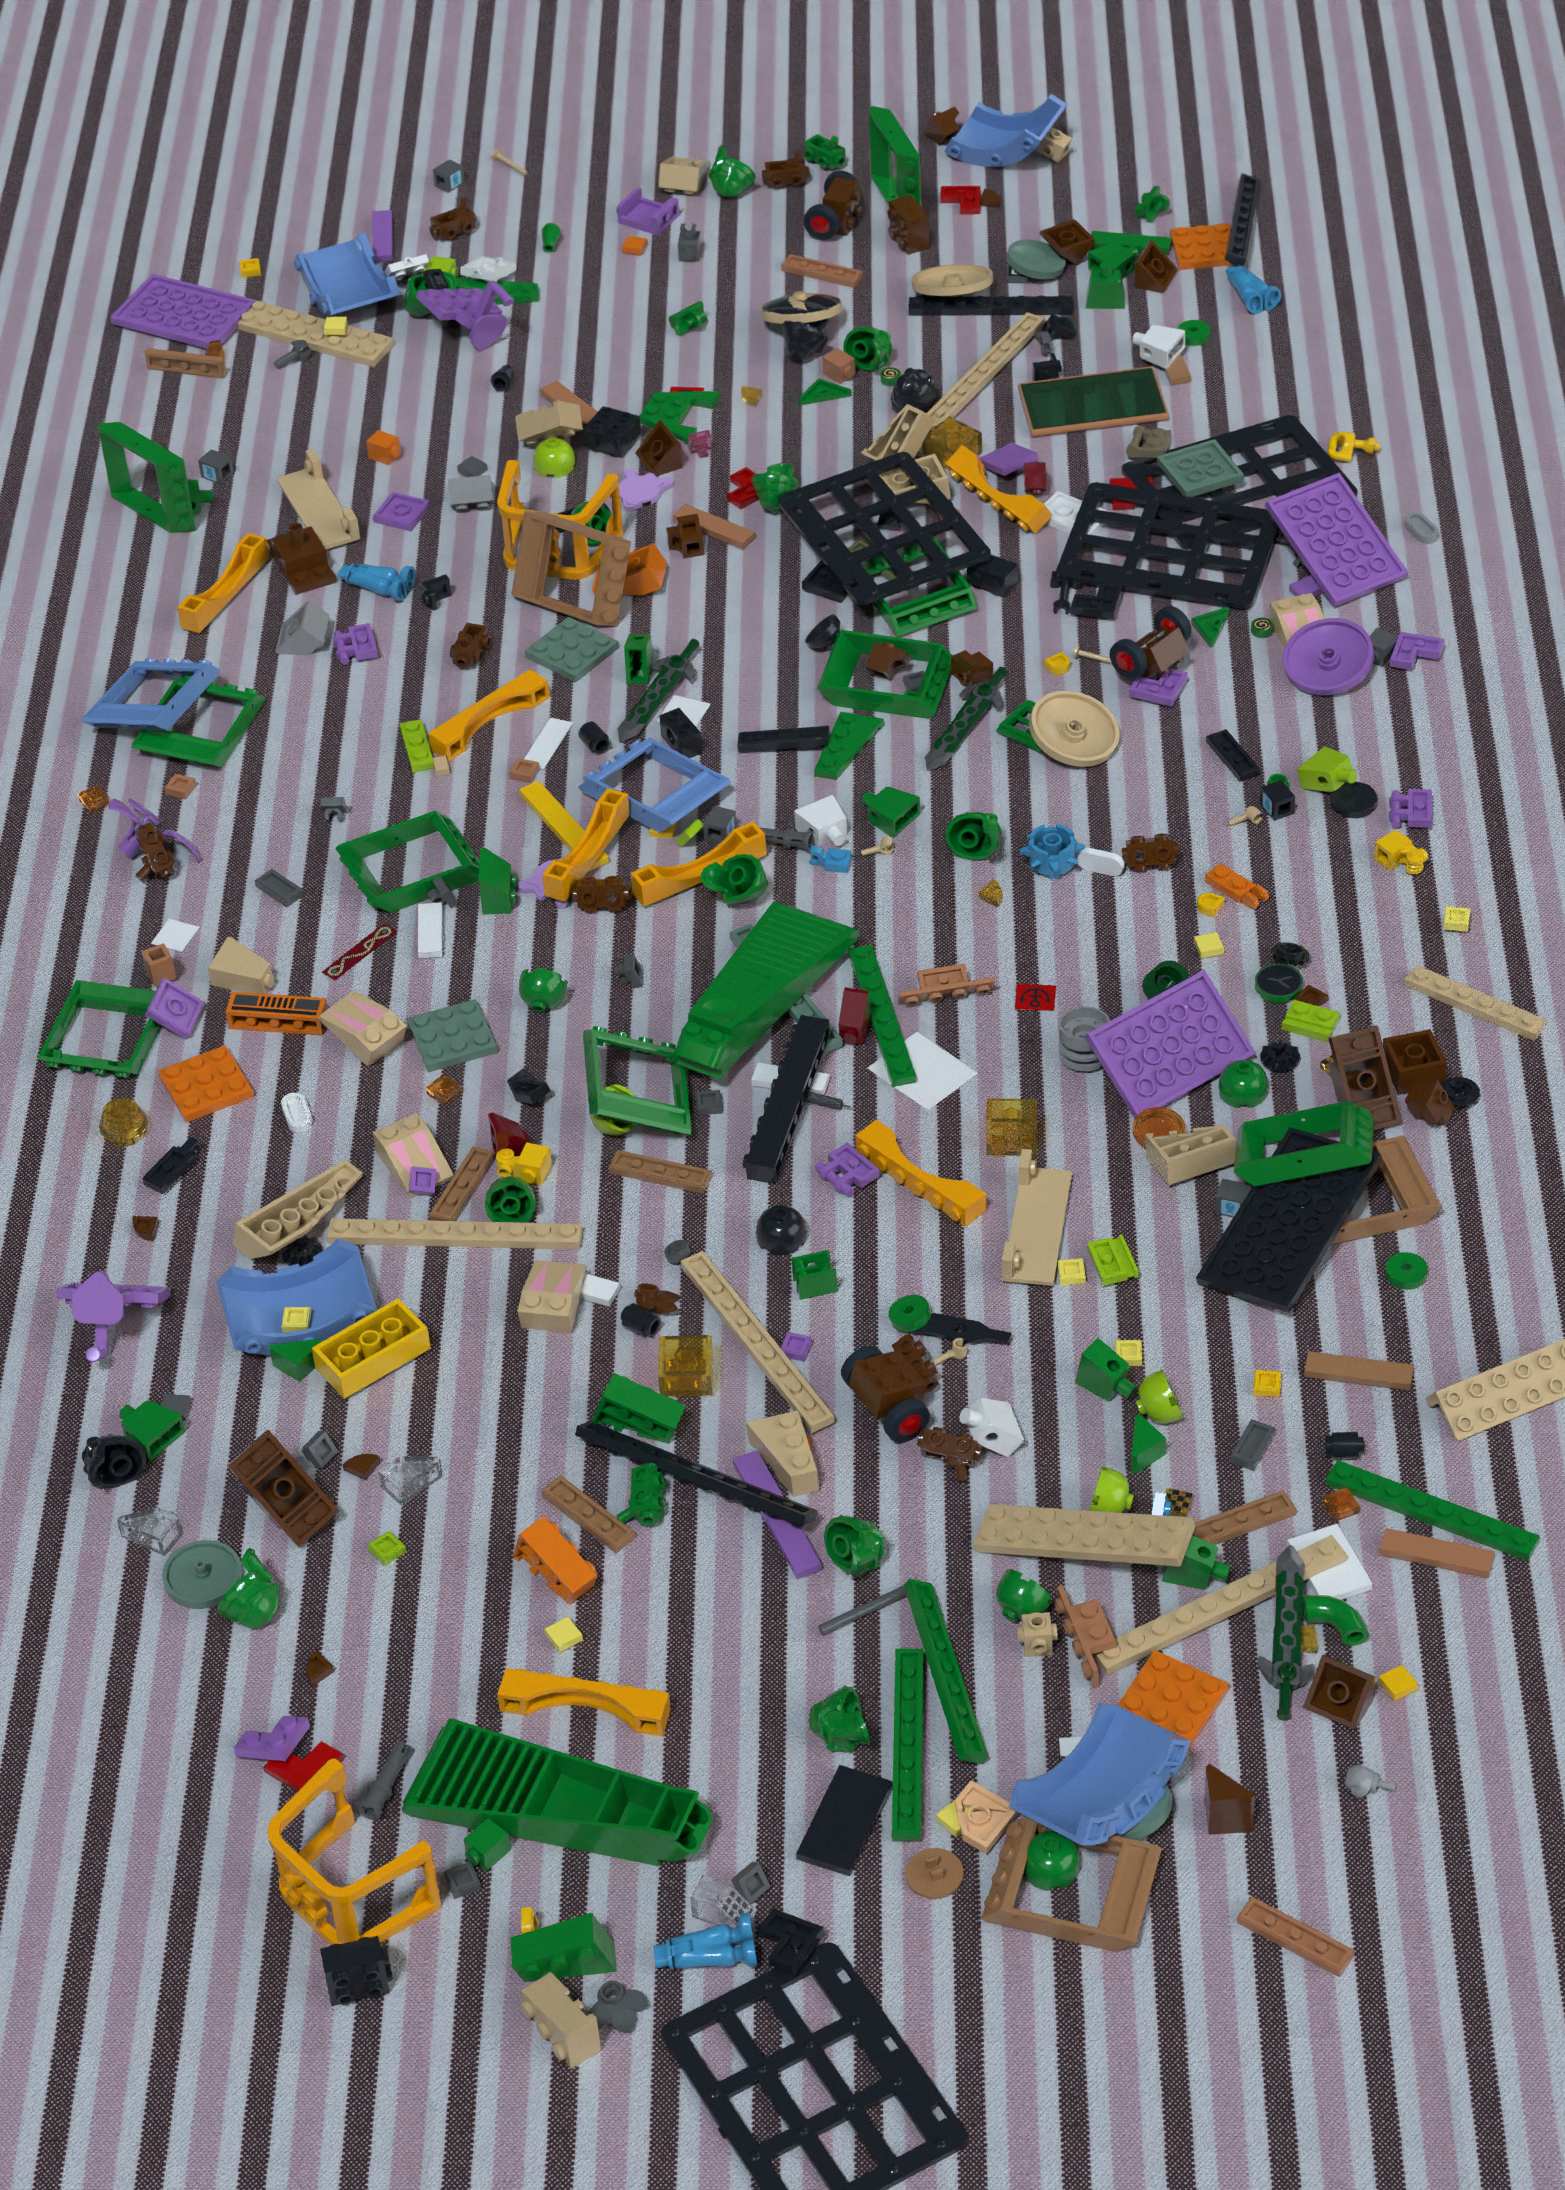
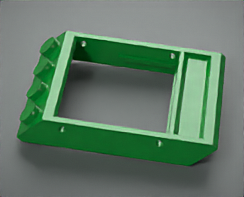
(926, 609)
(196, 748)
(107, 998)
(631, 1108)

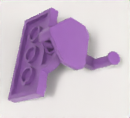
(471, 309)
(103, 1304)

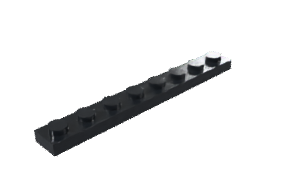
(1242, 220)
(990, 305)

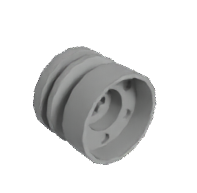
(1073, 1046)

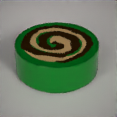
(889, 376)
(1262, 627)

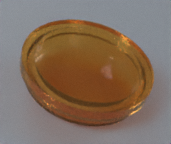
(1156, 1121)

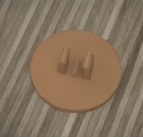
(934, 1873)

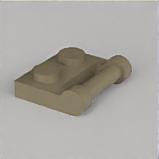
(1155, 445)

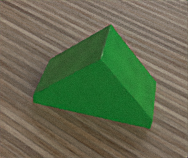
(294, 1357)
(1147, 1445)

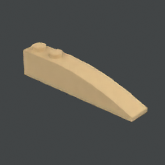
(294, 1212)

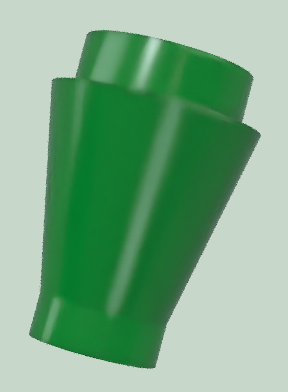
(550, 236)

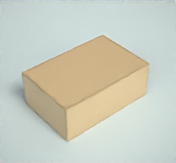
(441, 766)

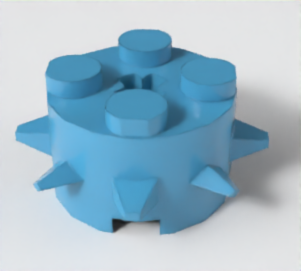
(1052, 850)

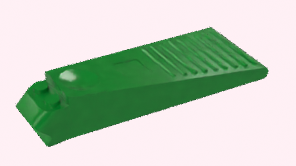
(759, 984)
(554, 1798)

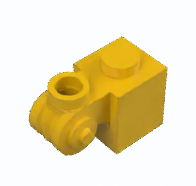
(1398, 849)
(530, 1166)

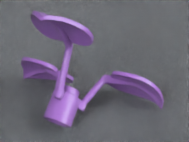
(130, 844)

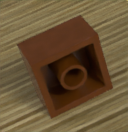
(908, 224)
(1414, 1059)

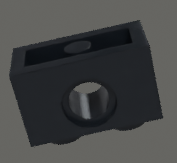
(680, 733)

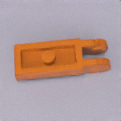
(1236, 886)

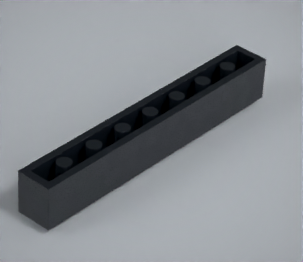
(787, 1099)

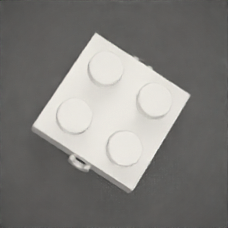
(403, 268)
(488, 268)

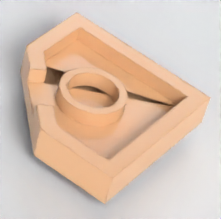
(986, 1817)

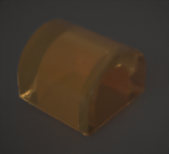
(215, 348)

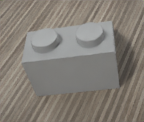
(470, 491)
(303, 631)

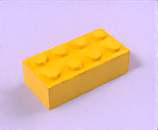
(371, 1348)

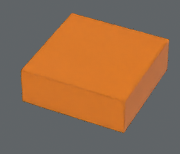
(634, 245)

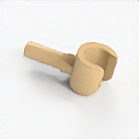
(1251, 813)
(885, 848)
(957, 1352)

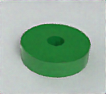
(1196, 332)
(1406, 1270)
(909, 1313)

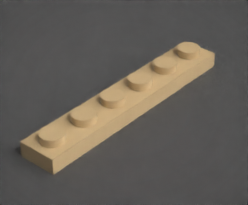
(1475, 1002)

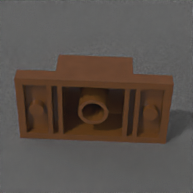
(302, 559)
(1363, 1075)
(282, 1488)

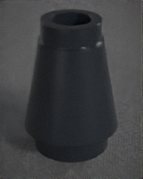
(502, 378)

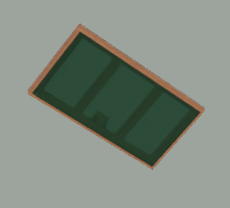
(1092, 401)

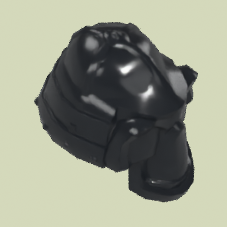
(804, 338)
(913, 389)
(113, 1460)

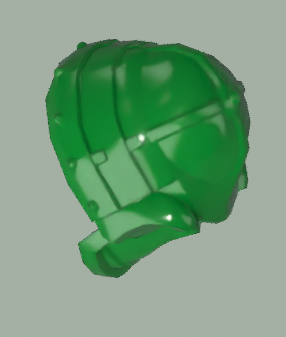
(729, 175)
(418, 283)
(868, 347)
(774, 483)
(973, 835)
(737, 880)
(854, 1544)
(253, 1597)
(839, 1720)

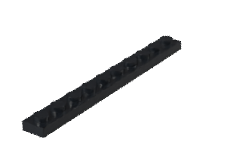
(703, 1476)

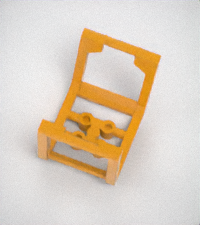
(515, 513)
(306, 1889)

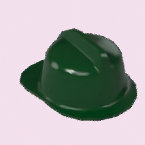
(1163, 978)

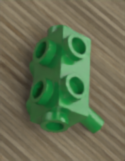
(825, 151)
(645, 1496)

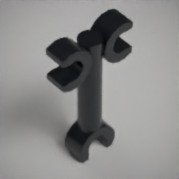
(1065, 584)

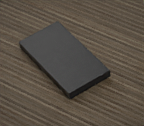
(844, 1820)

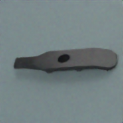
(974, 1331)

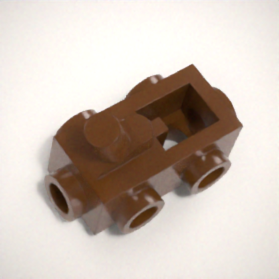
(786, 171)
(453, 222)
(470, 645)
(1157, 851)
(156, 858)
(594, 892)
(915, 1354)
(955, 1450)

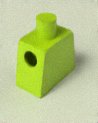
(1326, 771)

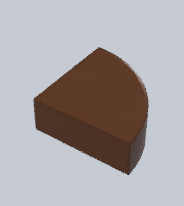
(990, 198)
(1312, 996)
(145, 1227)
(362, 1465)
(317, 1668)

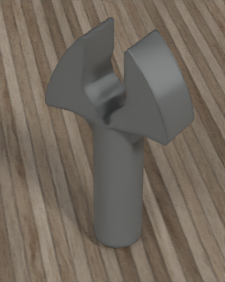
(1044, 340)
(296, 352)

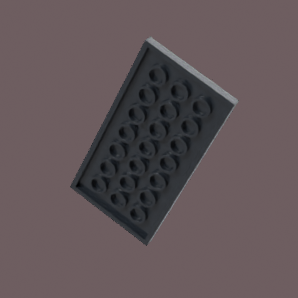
(1284, 1230)

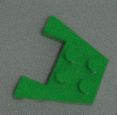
(674, 407)

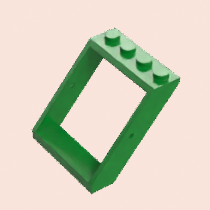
(886, 136)
(176, 509)
(844, 660)
(397, 899)
(1352, 1151)

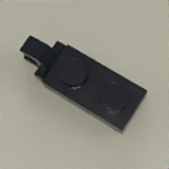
(172, 1166)

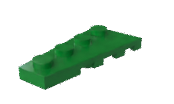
(520, 291)
(846, 741)

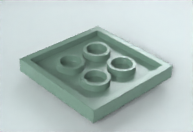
(1200, 468)
(572, 649)
(452, 1035)

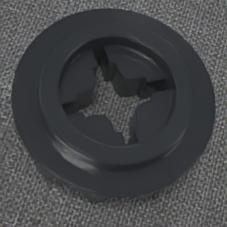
(1290, 954)
(1283, 1062)
(1458, 1085)
(291, 1256)

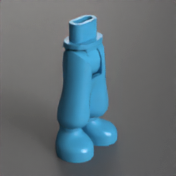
(1253, 290)
(379, 579)
(709, 1947)

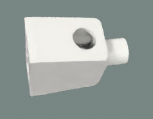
(1160, 344)
(825, 821)
(993, 1425)

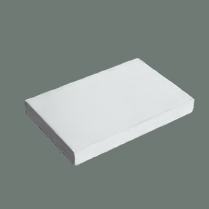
(1064, 512)
(1341, 1580)

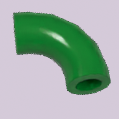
(1338, 1614)

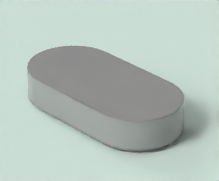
(1421, 528)

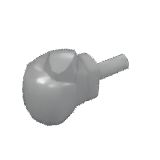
(1363, 1780)

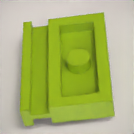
(1310, 1020)
(1112, 1260)

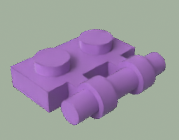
(362, 641)
(1419, 808)
(852, 1164)

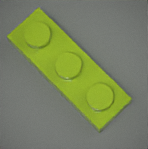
(417, 746)

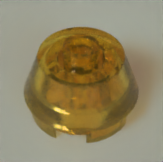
(123, 1122)

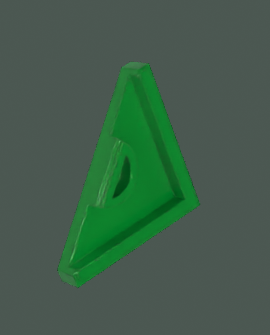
(823, 391)
(1210, 624)

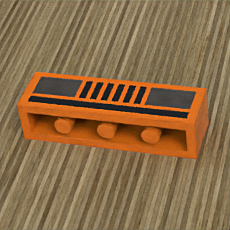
(276, 1013)

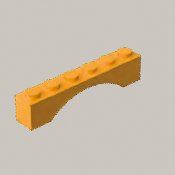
(1025, 509)
(247, 559)
(521, 693)
(608, 817)
(658, 882)
(955, 1198)
(529, 1692)

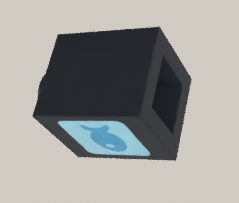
(1277, 800)

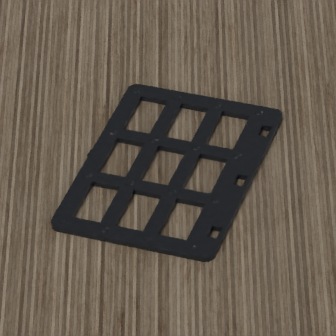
(1244, 441)
(846, 564)
(1174, 586)
(869, 2026)

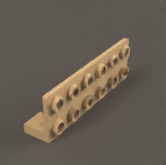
(318, 505)
(1036, 1224)
(1503, 1391)

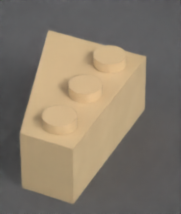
(548, 423)
(903, 435)
(1190, 1154)
(787, 1450)
(560, 2020)

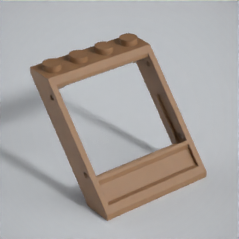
(534, 560)
(1408, 1187)
(1123, 1904)

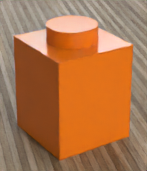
(383, 447)

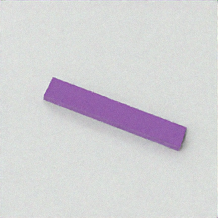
(789, 1538)

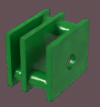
(814, 1279)

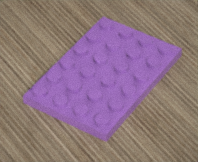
(182, 311)
(1336, 539)
(1169, 1044)

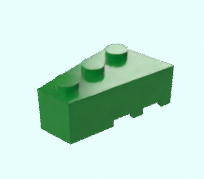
(638, 1409)
(564, 1949)

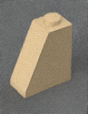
(240, 969)

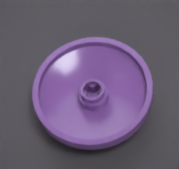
(1328, 656)

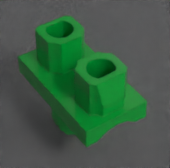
(1152, 204)
(688, 318)

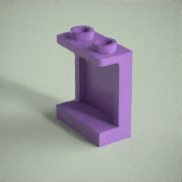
(647, 214)

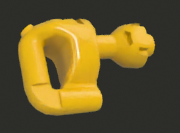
(1348, 442)

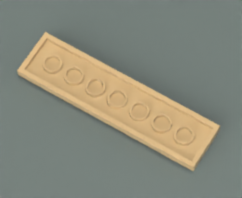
(290, 325)
(1084, 1535)

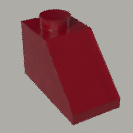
(1034, 477)
(854, 1016)
(506, 1134)

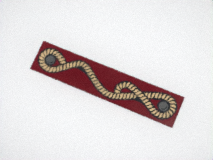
(359, 951)

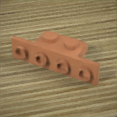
(943, 983)
(1088, 1629)

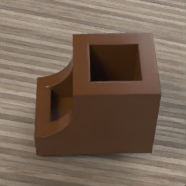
(942, 126)
(686, 536)
(886, 660)
(971, 668)
(1430, 1102)

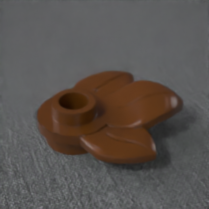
(649, 1297)

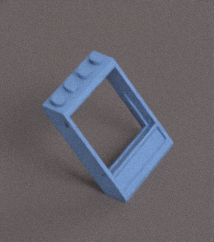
(112, 714)
(702, 786)

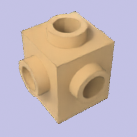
(1055, 145)
(1037, 1634)

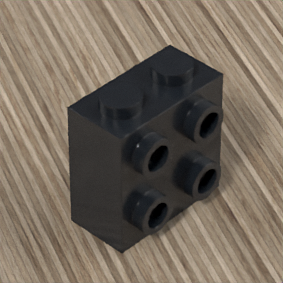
(611, 431)
(356, 1970)

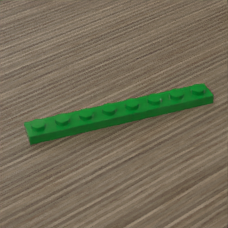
(882, 1016)
(1433, 1510)
(945, 1671)
(907, 1745)

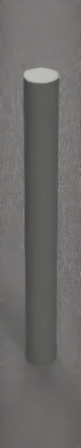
(862, 1610)

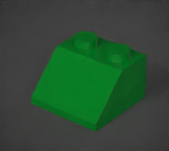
(496, 884)

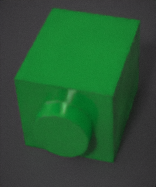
(486, 1844)

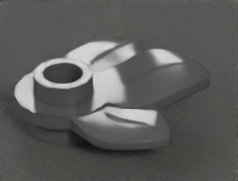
(618, 2010)

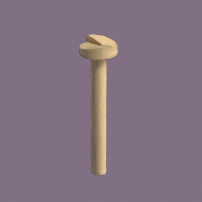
(498, 155)
(1077, 652)

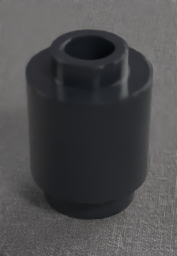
(594, 737)
(640, 1320)
(1344, 1445)

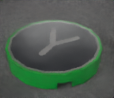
(1278, 983)

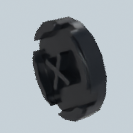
(1354, 800)

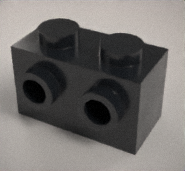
(994, 575)

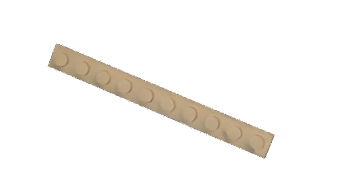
(986, 368)
(456, 1233)
(757, 1342)
(1213, 1608)

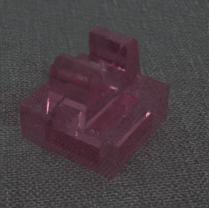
(699, 443)

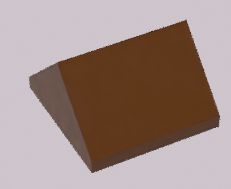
(1069, 240)
(1153, 269)
(660, 451)
(1340, 1692)
(1227, 1804)

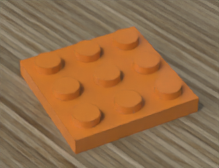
(1200, 246)
(205, 1083)
(1174, 1695)

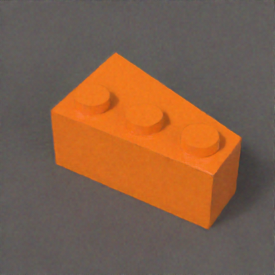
(555, 1560)

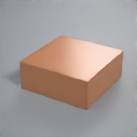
(524, 770)
(180, 786)

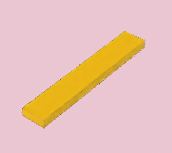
(556, 818)

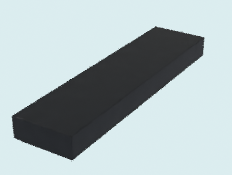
(783, 738)

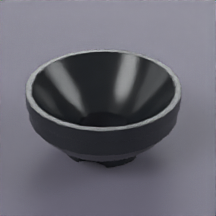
(824, 633)

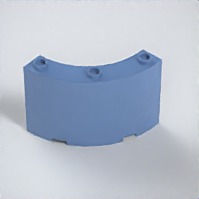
(1003, 139)
(345, 277)
(330, 1285)
(1106, 1779)

